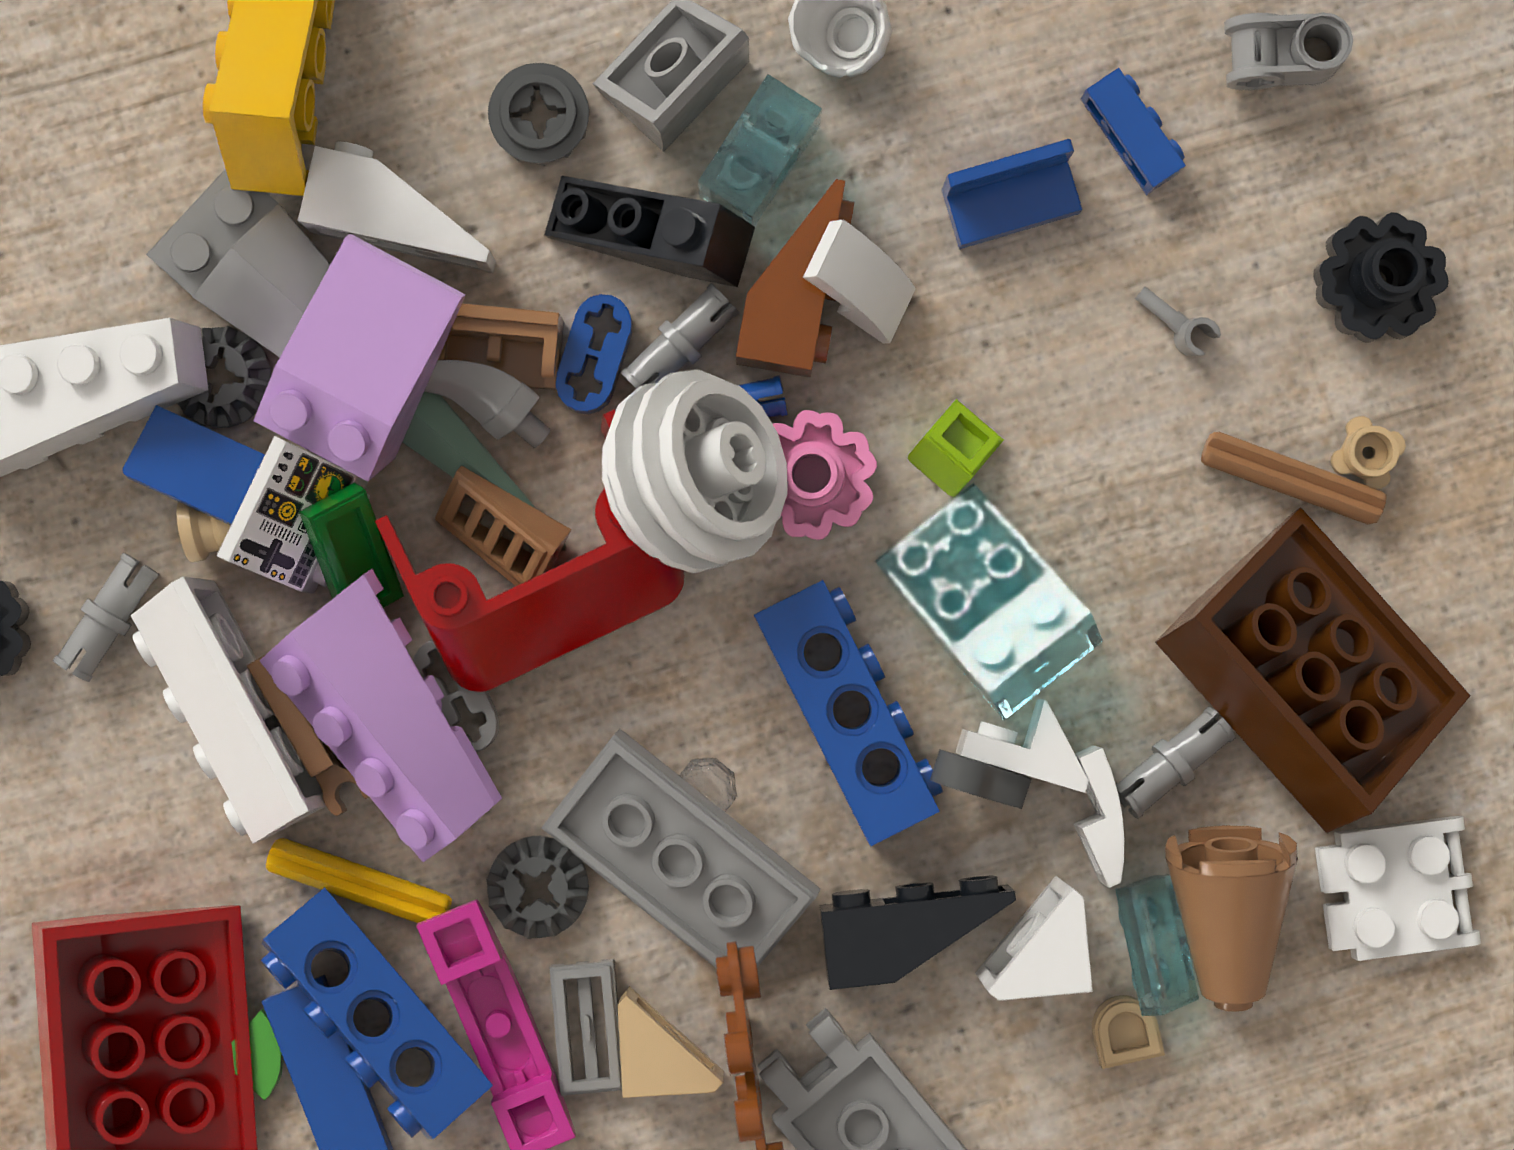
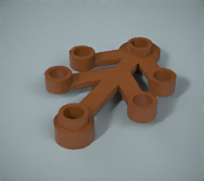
(740, 978)

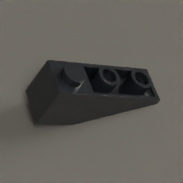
(652, 229)
(891, 936)

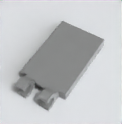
(852, 1098)

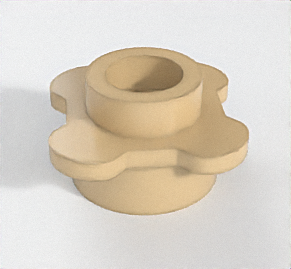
(1386, 449)

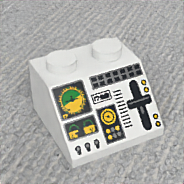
(268, 527)

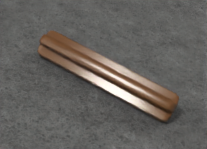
(1293, 478)

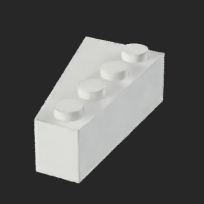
(91, 381)

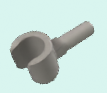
(1178, 322)

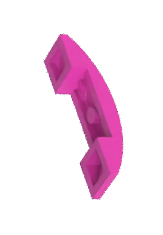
(498, 1027)

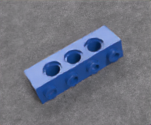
(878, 808)
(453, 1076)

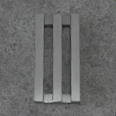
(583, 972)

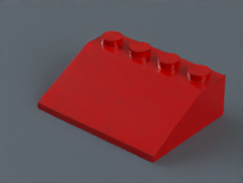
(144, 1030)

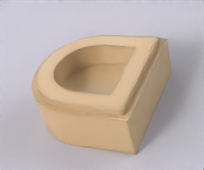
(1124, 1034)

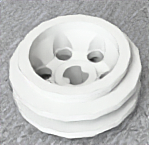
(694, 471)

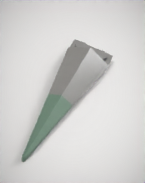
(259, 274)

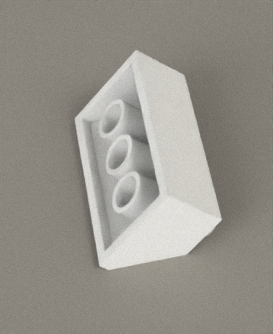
(240, 740)

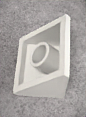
(1043, 950)

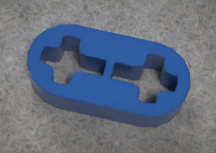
(579, 350)

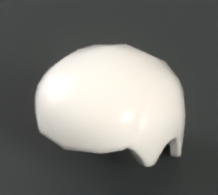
(840, 34)

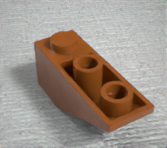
(783, 308)

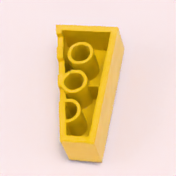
(267, 91)

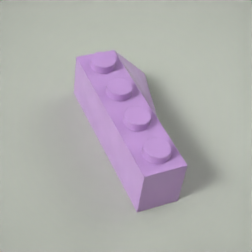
(382, 718)

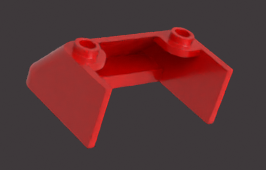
(539, 619)

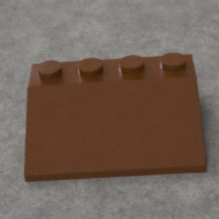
(1315, 672)

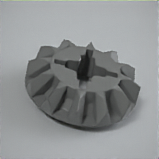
(516, 95)
(236, 401)
(567, 885)

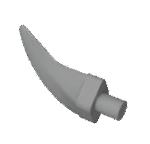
(490, 397)

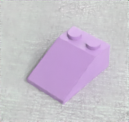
(360, 359)

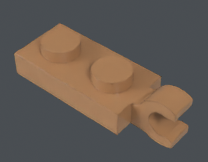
(313, 753)

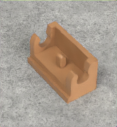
(509, 339)

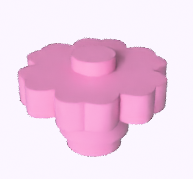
(824, 474)

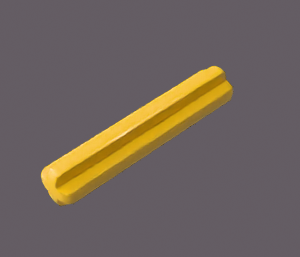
(355, 881)

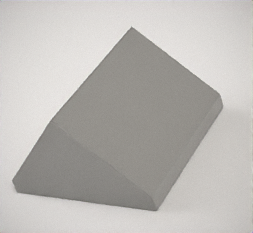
(674, 69)

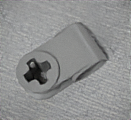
(1272, 52)

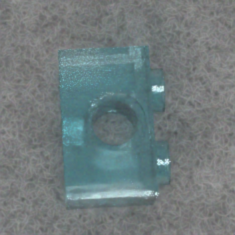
(760, 150)

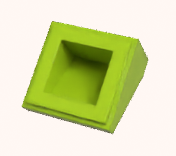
(954, 449)

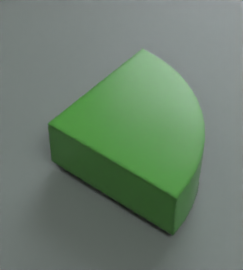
(265, 1056)

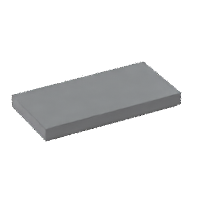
(678, 854)

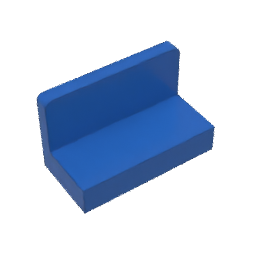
(1011, 194)
(193, 465)

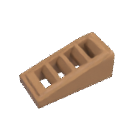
(527, 523)

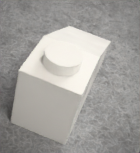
(364, 198)

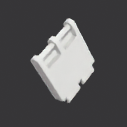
(1397, 889)

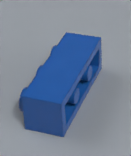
(1133, 130)

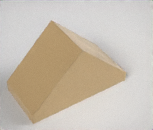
(658, 1056)

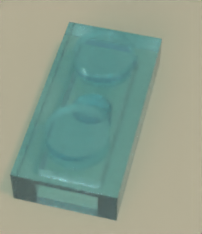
(1156, 945)

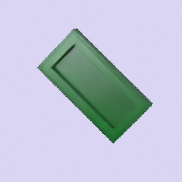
(349, 542)

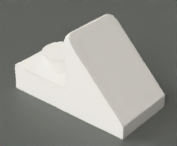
(1043, 755)

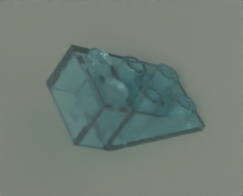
(990, 601)

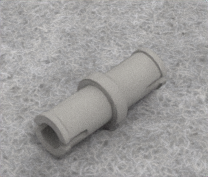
(681, 338)
(105, 617)
(1174, 762)

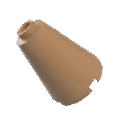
(1232, 907)

